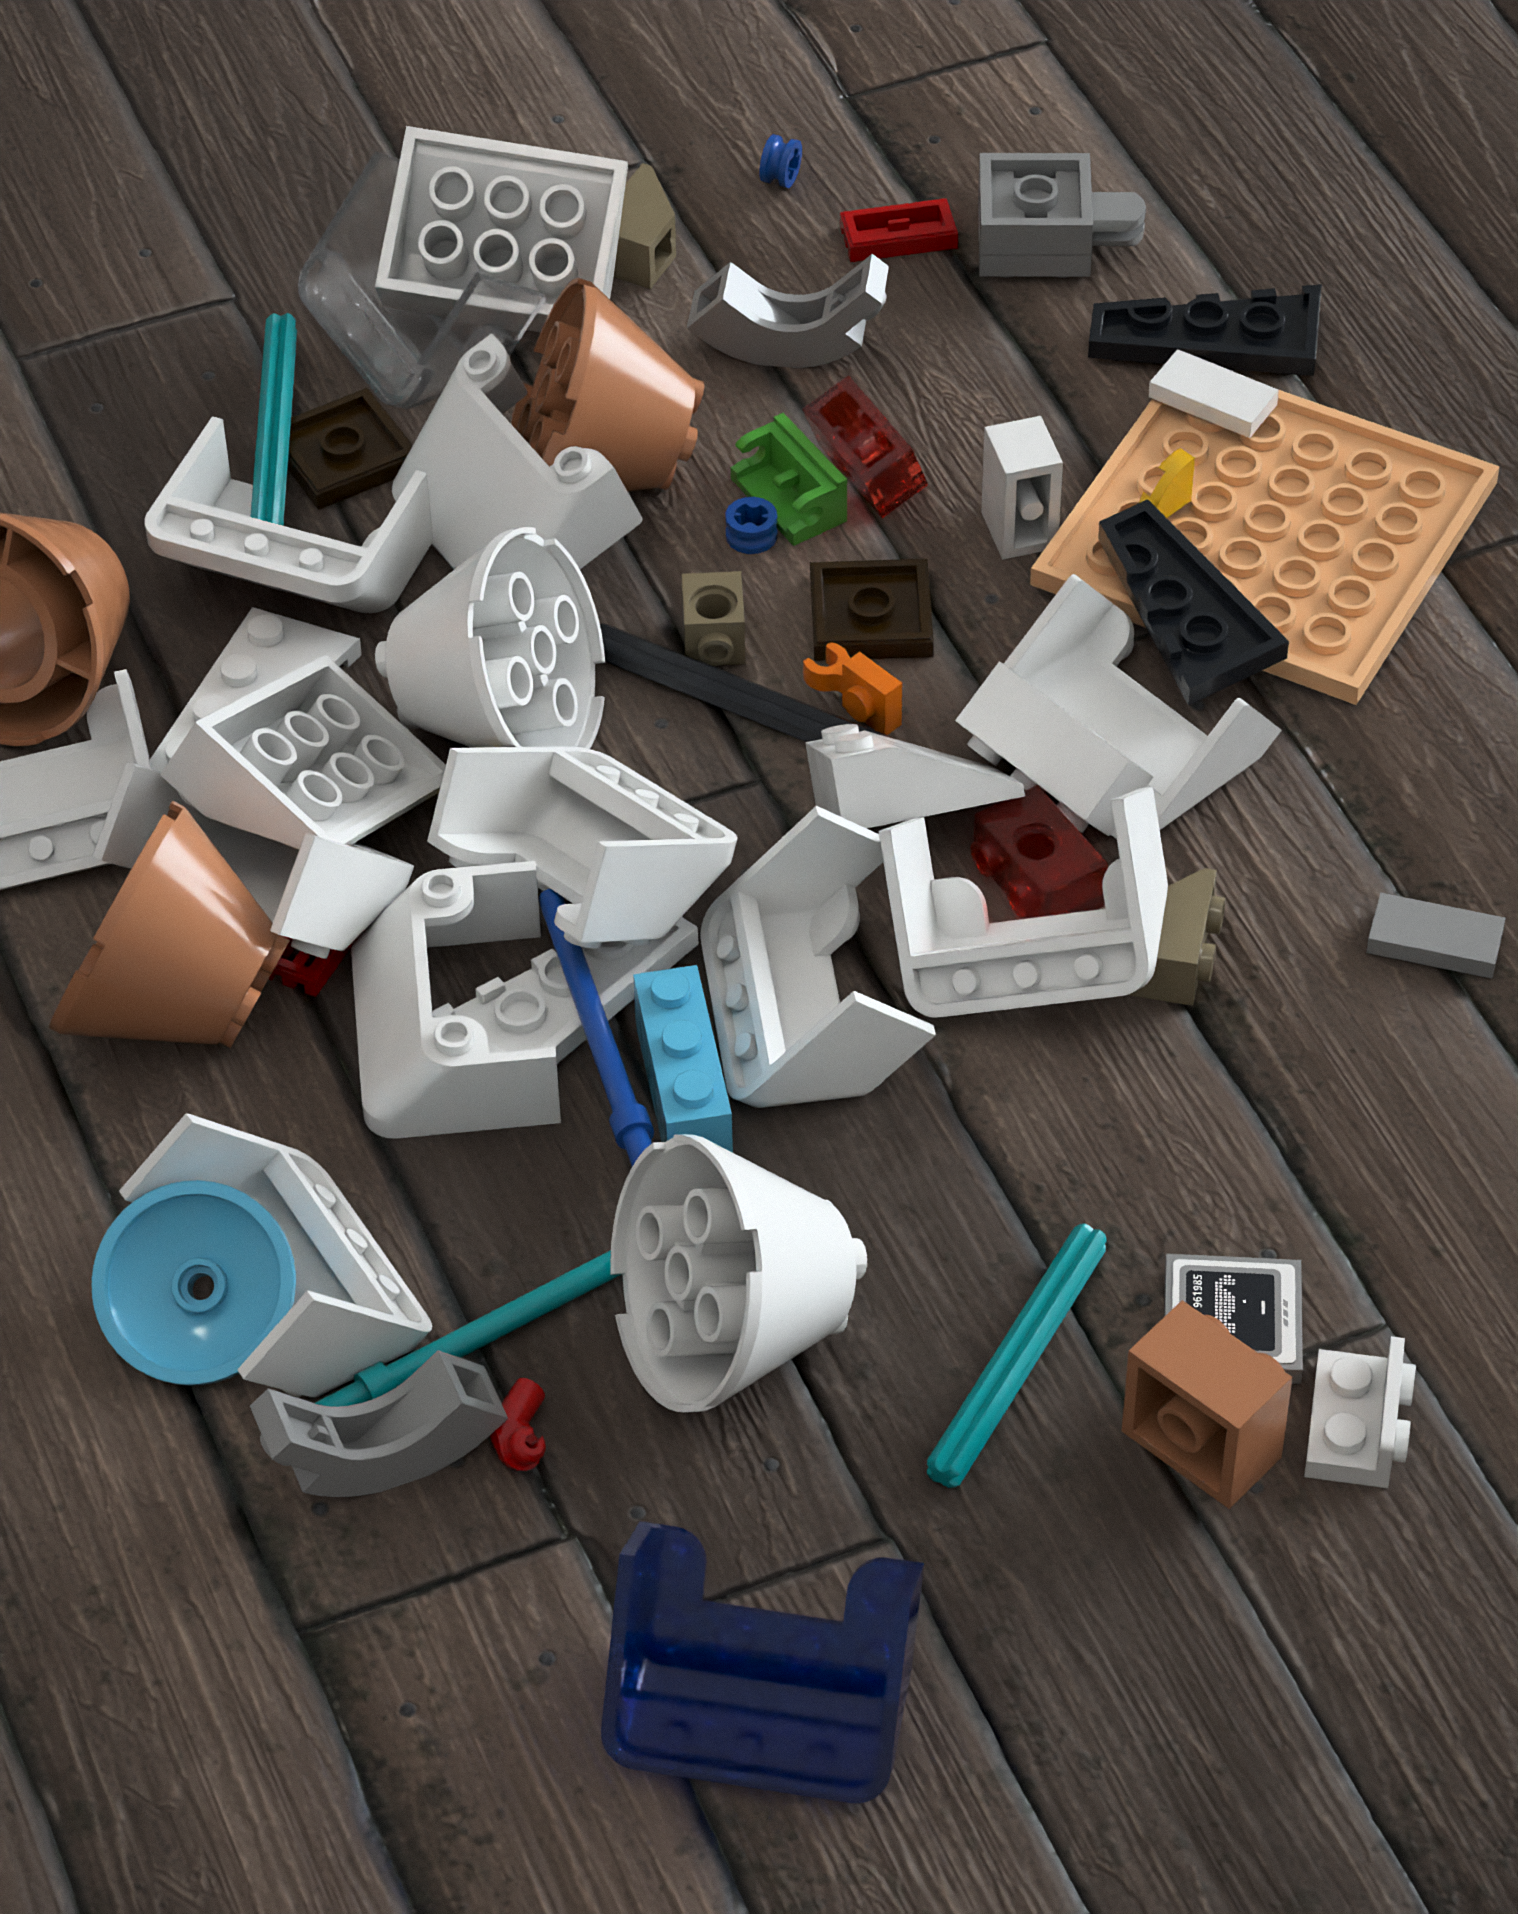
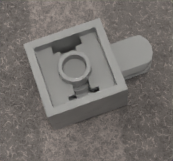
(1044, 218)

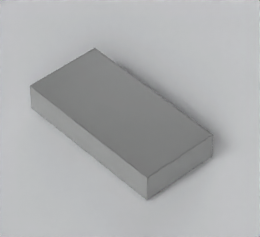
(1436, 935)

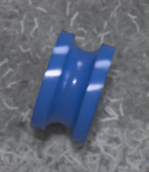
(780, 161)
(751, 525)

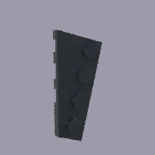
(1188, 606)

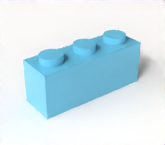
(681, 1056)

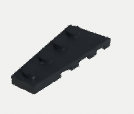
(1241, 334)

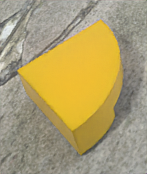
(1176, 484)

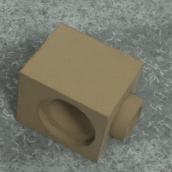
(714, 617)

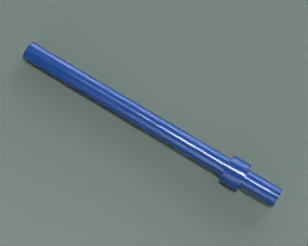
(629, 1119)

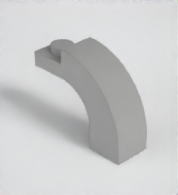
(787, 329)
(387, 1440)

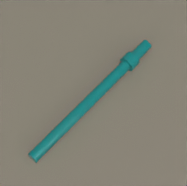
(381, 1379)

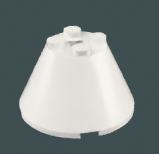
(500, 650)
(724, 1271)

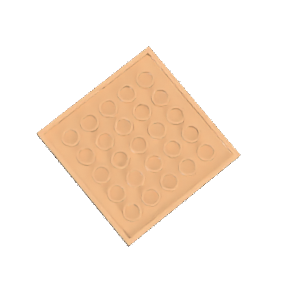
(1309, 518)

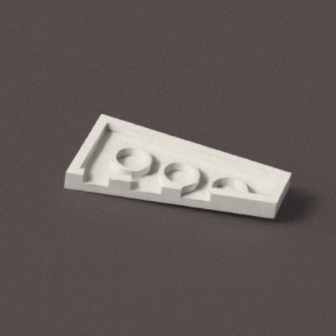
(256, 655)

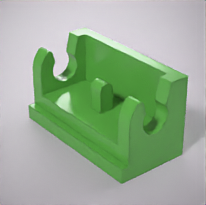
(794, 478)

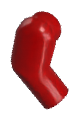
(515, 1438)

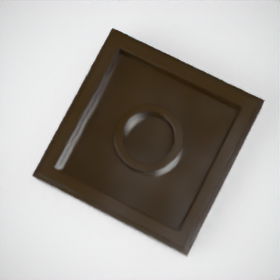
(345, 448)
(872, 608)

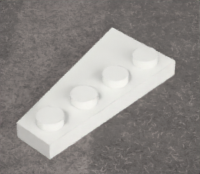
(538, 1006)

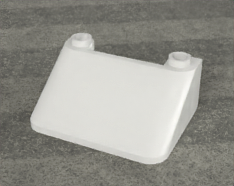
(493, 481)
(1074, 662)
(61, 796)

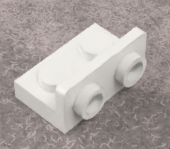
(1356, 1414)

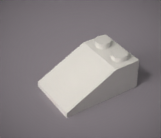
(894, 781)

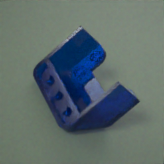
(755, 1689)

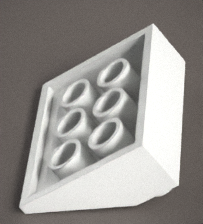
(500, 213)
(304, 760)

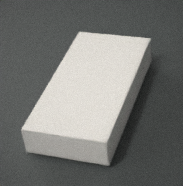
(1213, 393)

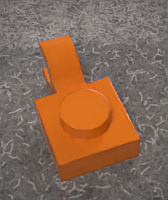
(866, 688)

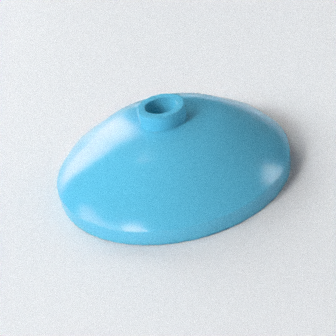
(149, 1271)

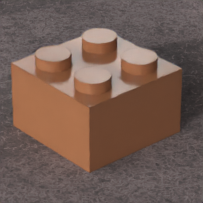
(1206, 1403)

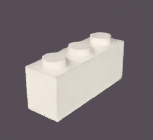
(1049, 749)

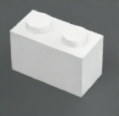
(1021, 486)

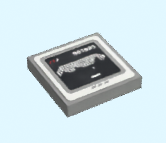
(1250, 1296)

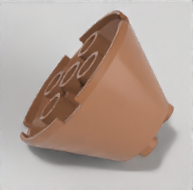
(608, 392)
(176, 949)

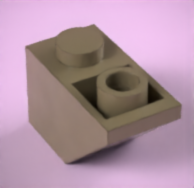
(646, 230)
(1183, 951)

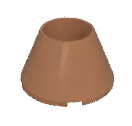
(58, 624)

